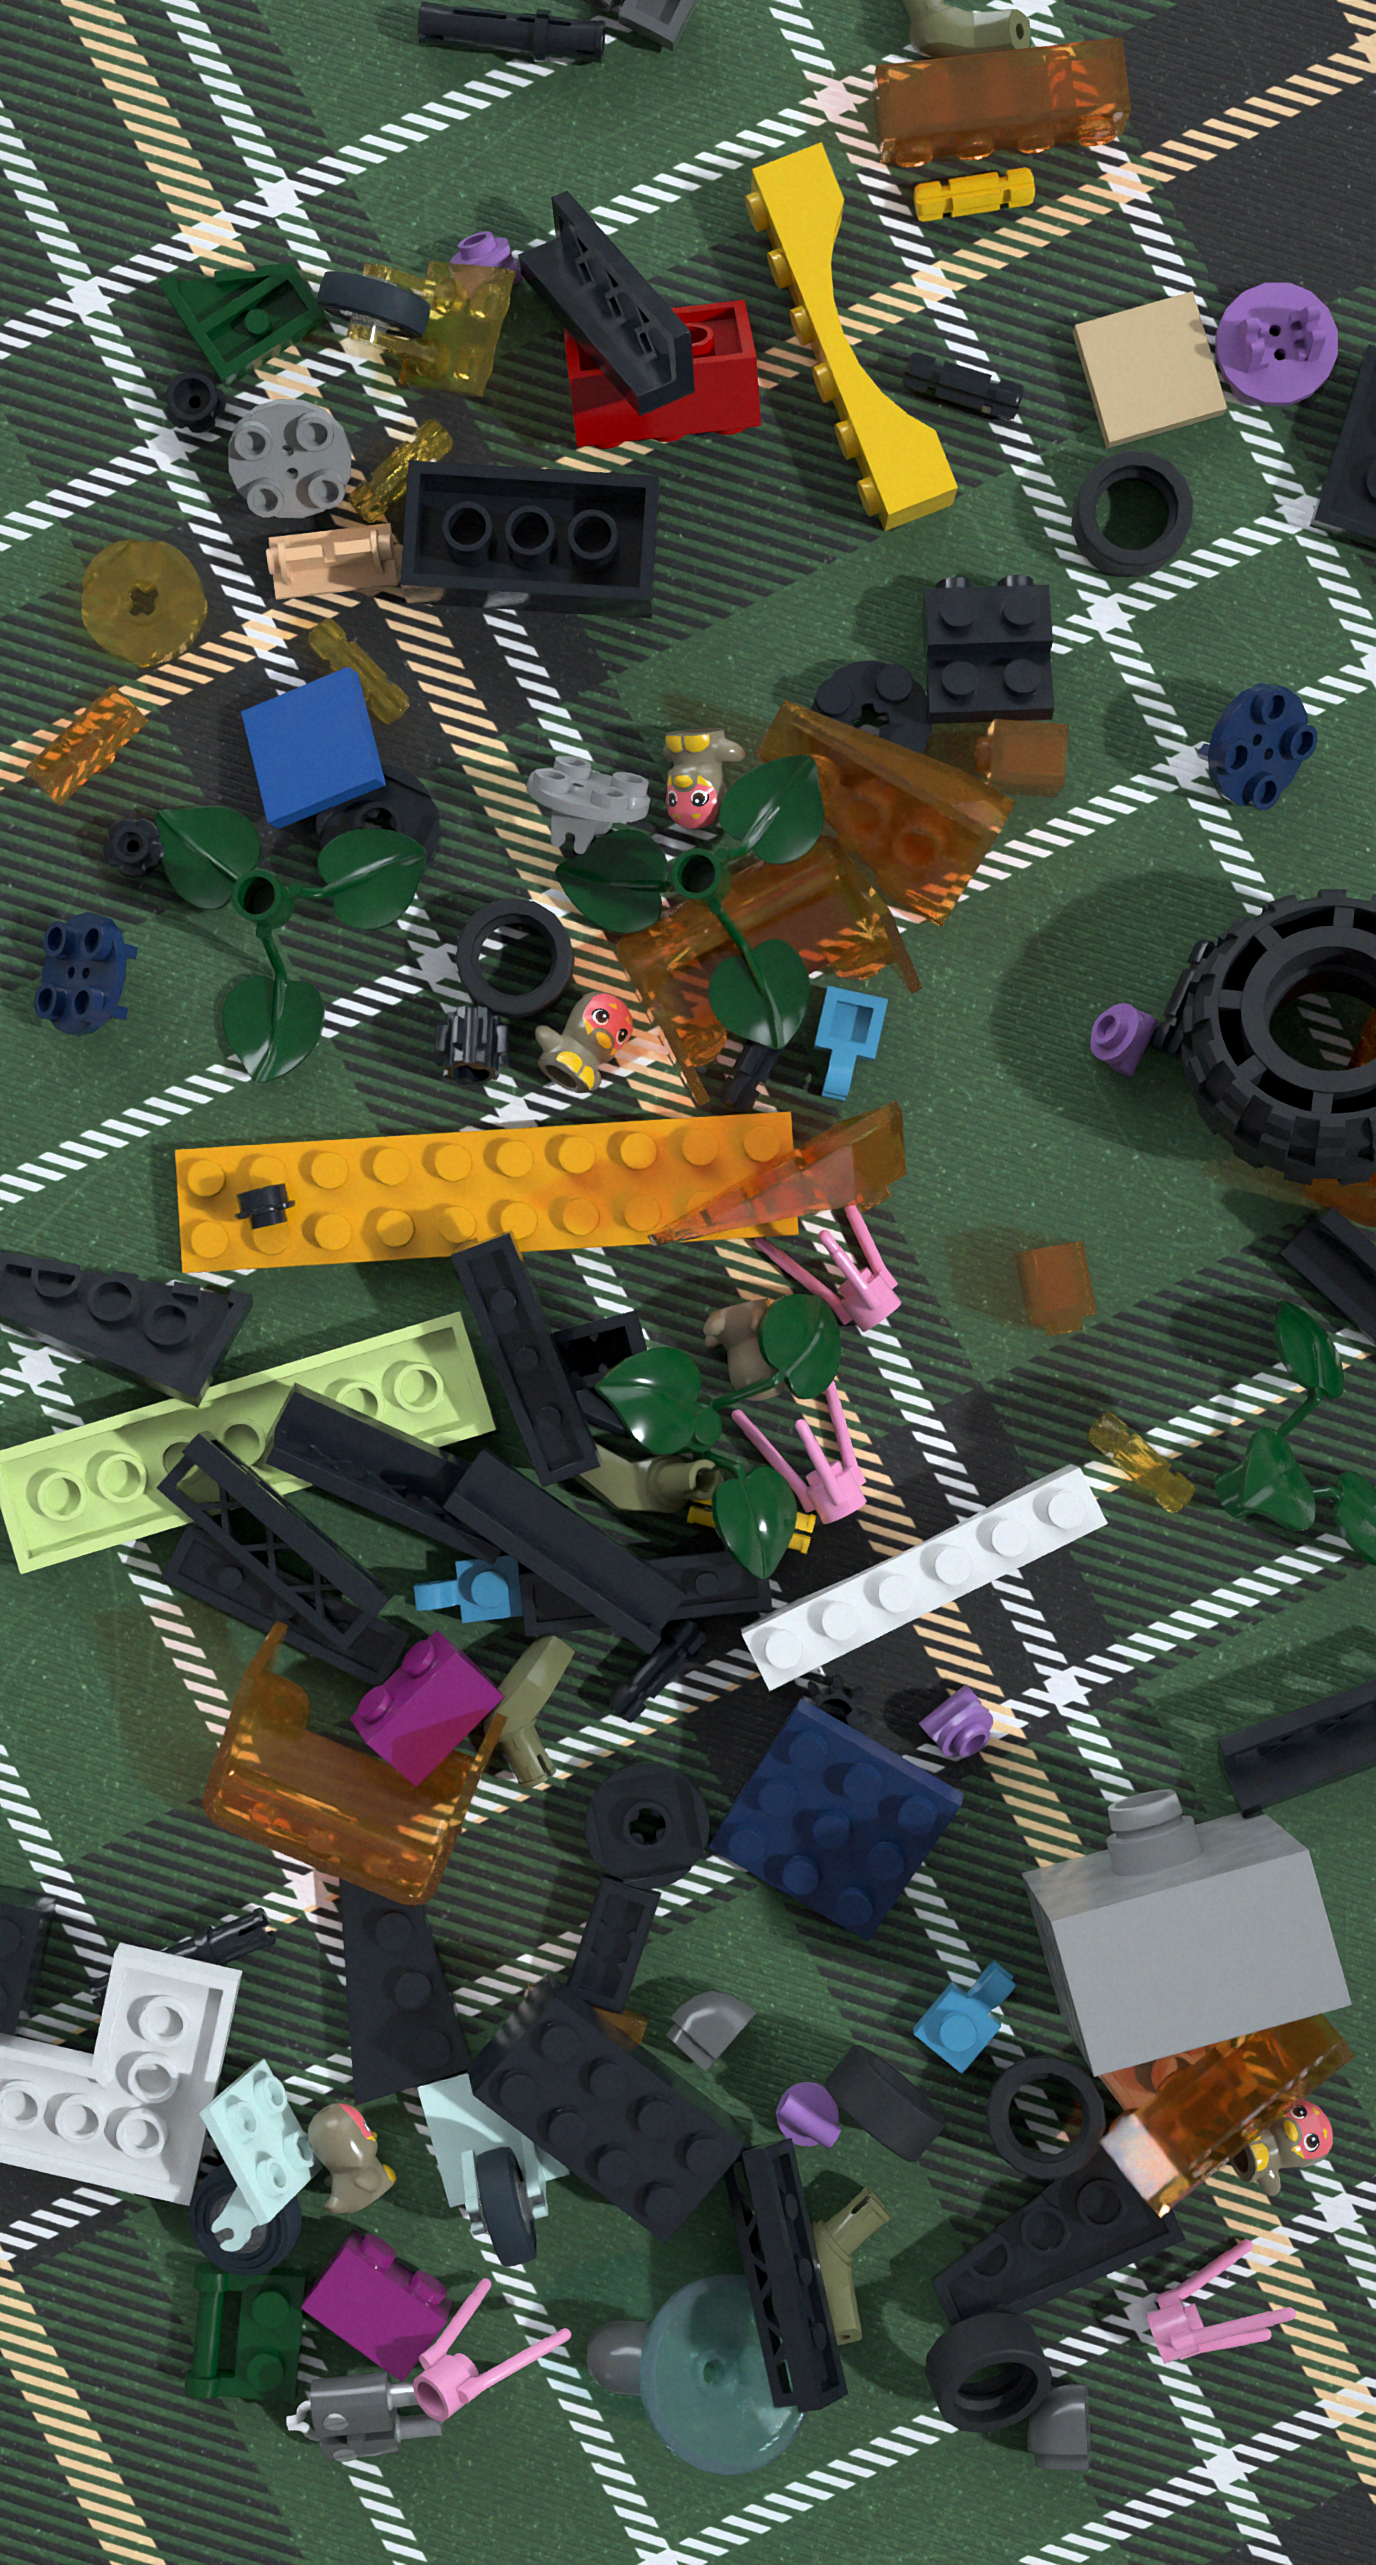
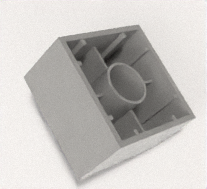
(1183, 1933)

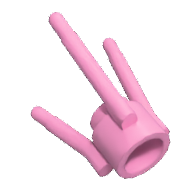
(866, 1296)
(832, 1489)
(1180, 2330)
(454, 2380)

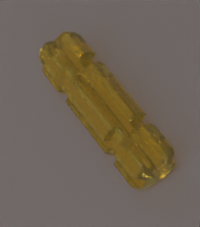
(390, 476)
(330, 643)
(1141, 1462)

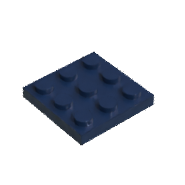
(835, 1820)

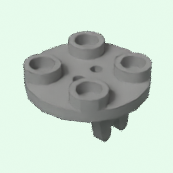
(261, 464)
(587, 800)

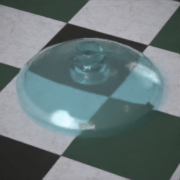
(731, 2420)

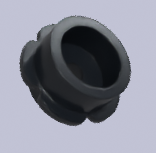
(190, 386)
(145, 858)
(264, 1205)

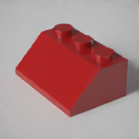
(724, 382)

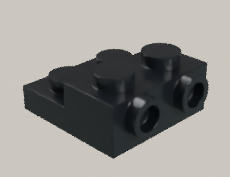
(988, 651)

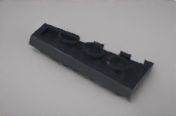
(130, 1326)
(397, 1997)
(1056, 2244)

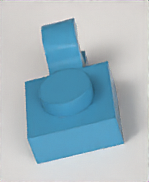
(849, 1031)
(479, 1589)
(962, 2022)

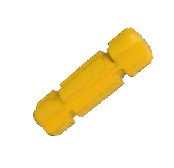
(974, 194)

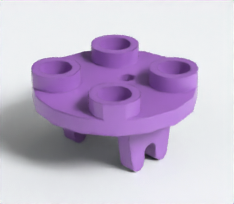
(1247, 348)

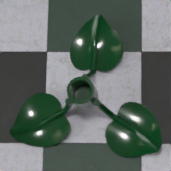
(213, 860)
(622, 875)
(657, 1407)
(1270, 1478)

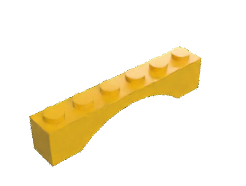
(896, 453)

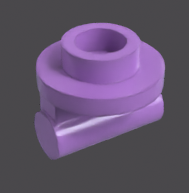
(486, 250)
(1122, 1037)
(959, 1724)
(808, 2115)

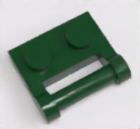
(267, 2335)

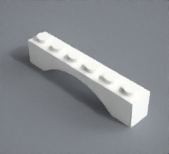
(923, 1577)

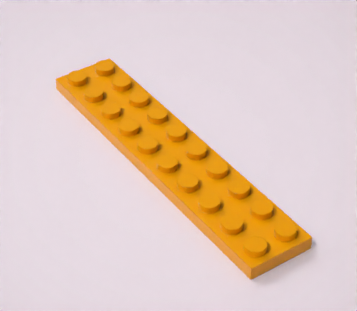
(441, 1189)

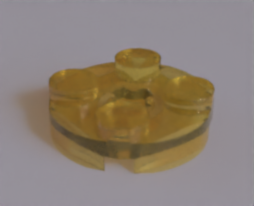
(144, 566)

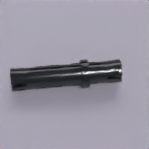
(512, 32)
(211, 1946)

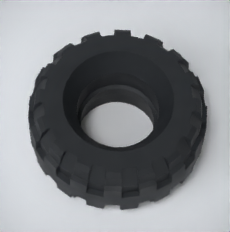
(1242, 1082)

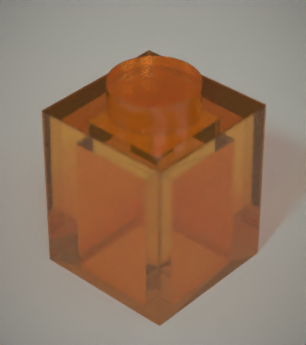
(1023, 757)
(1056, 1287)

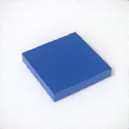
(313, 748)

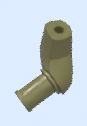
(950, 32)
(649, 1484)
(525, 1693)
(834, 2245)

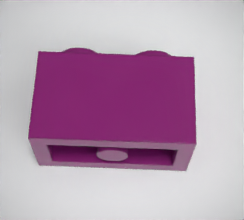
(425, 1707)
(378, 2303)

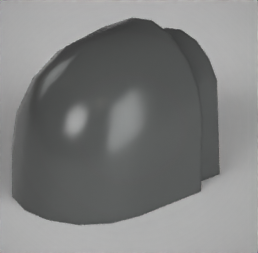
(709, 2025)
(615, 2356)
(1061, 2429)

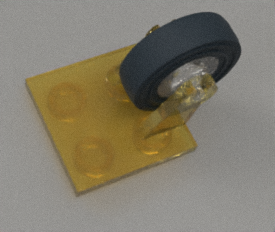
(449, 313)

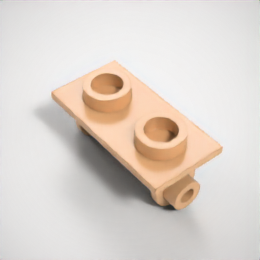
(332, 561)

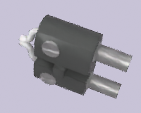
(361, 2416)

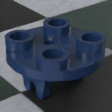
(1259, 745)
(83, 974)

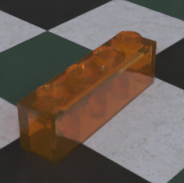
(1001, 101)
(1221, 2106)

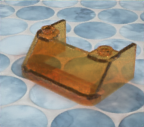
(812, 904)
(332, 1801)

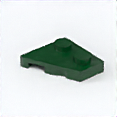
(244, 315)

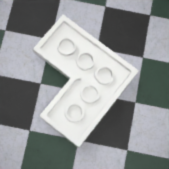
(135, 2103)

